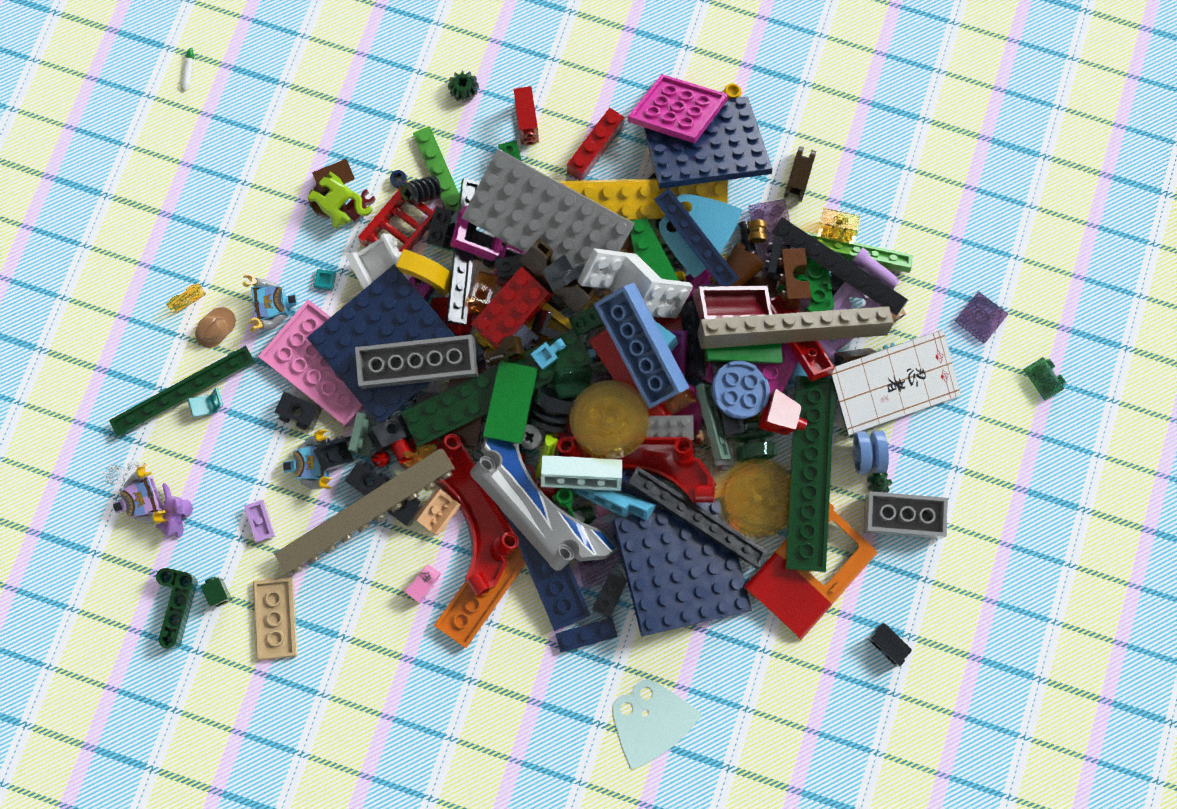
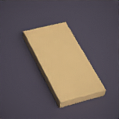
(275, 618)

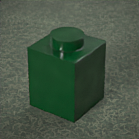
(216, 592)

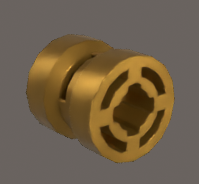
(757, 231)

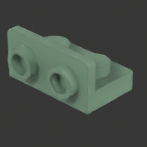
(360, 442)

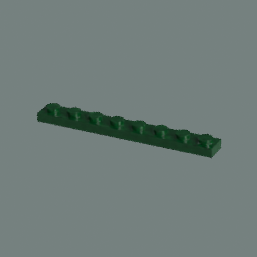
(182, 391)

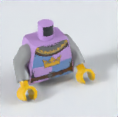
(141, 498)

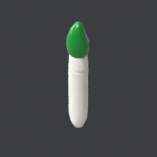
(188, 68)

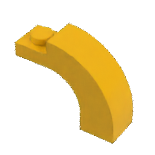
(425, 270)

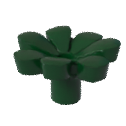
(875, 482)

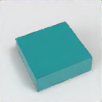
(325, 280)

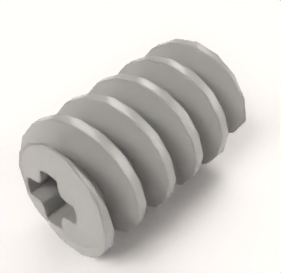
(533, 437)

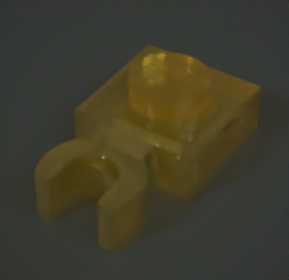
(421, 453)

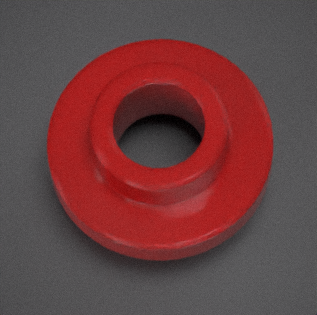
(380, 459)

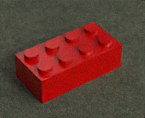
(512, 307)

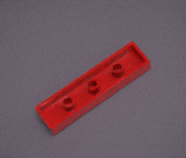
(808, 353)

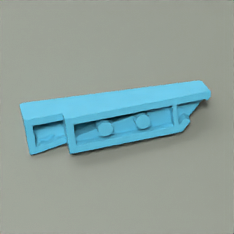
(619, 502)

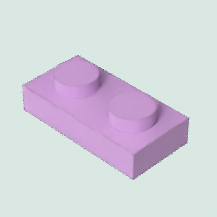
(259, 521)

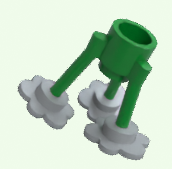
(569, 499)

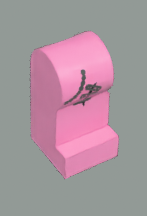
(423, 583)

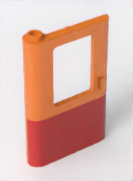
(797, 595)

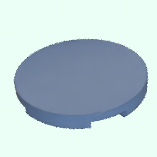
(740, 390)

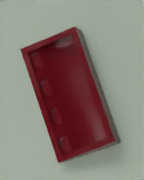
(732, 301)

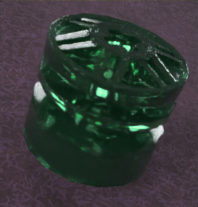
(755, 443)

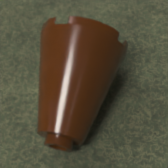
(743, 263)

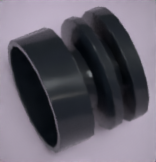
(551, 410)

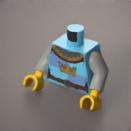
(269, 303)
(306, 464)

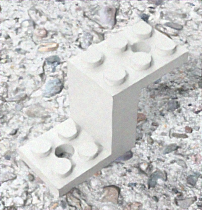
(628, 268)

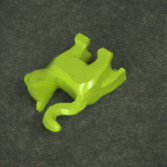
(336, 198)

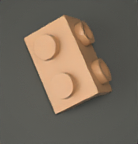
(437, 511)

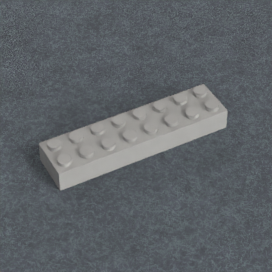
(671, 426)

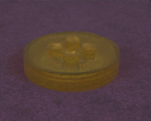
(609, 419)
(756, 498)

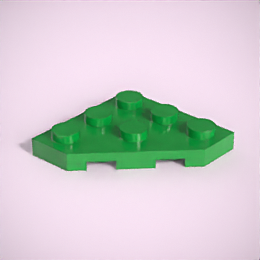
(819, 287)

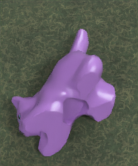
(175, 511)

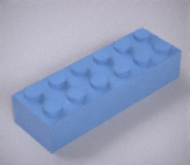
(641, 345)

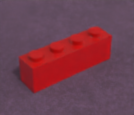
(595, 144)

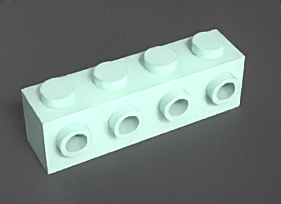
(581, 473)

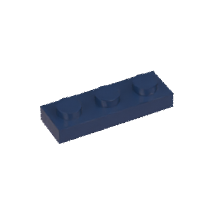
(586, 635)

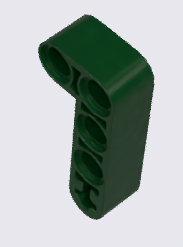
(173, 609)

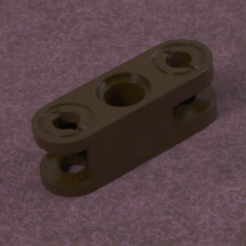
(800, 174)

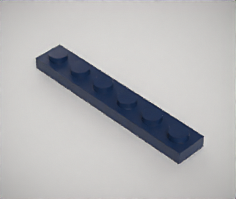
(696, 238)

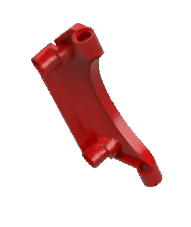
(661, 458)
(483, 516)

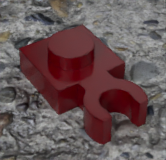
(350, 210)

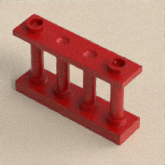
(391, 209)

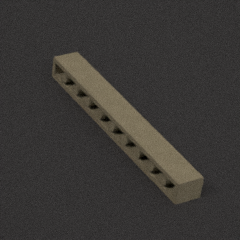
(794, 327)
(364, 511)

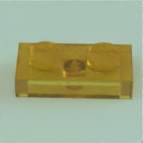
(182, 301)

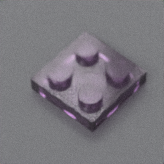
(981, 317)

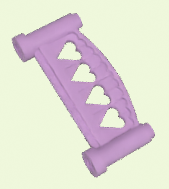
(842, 301)

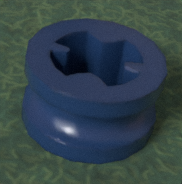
(397, 173)

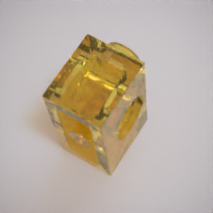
(838, 225)

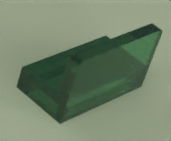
(571, 380)

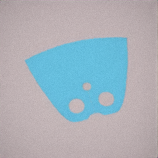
(714, 219)

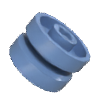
(870, 452)

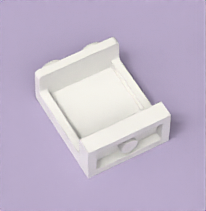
(374, 259)

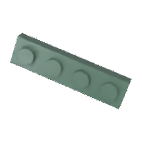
(713, 423)

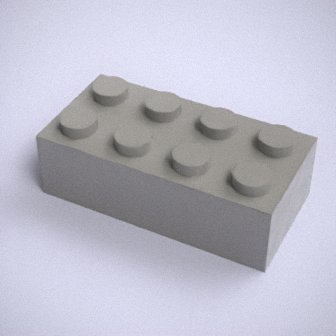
(905, 515)

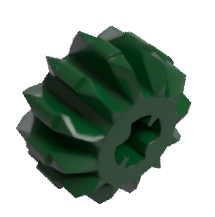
(466, 80)

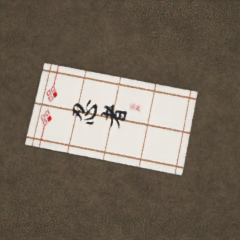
(895, 382)

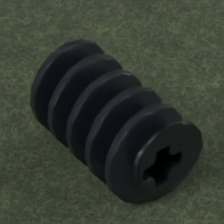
(421, 190)

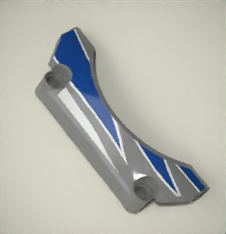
(545, 525)

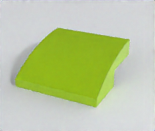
(547, 450)

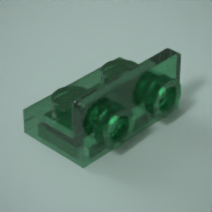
(1045, 378)

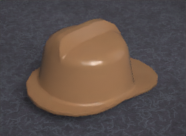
(215, 327)

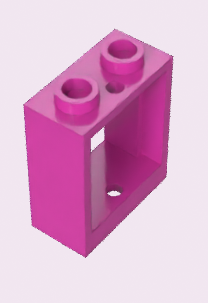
(459, 242)

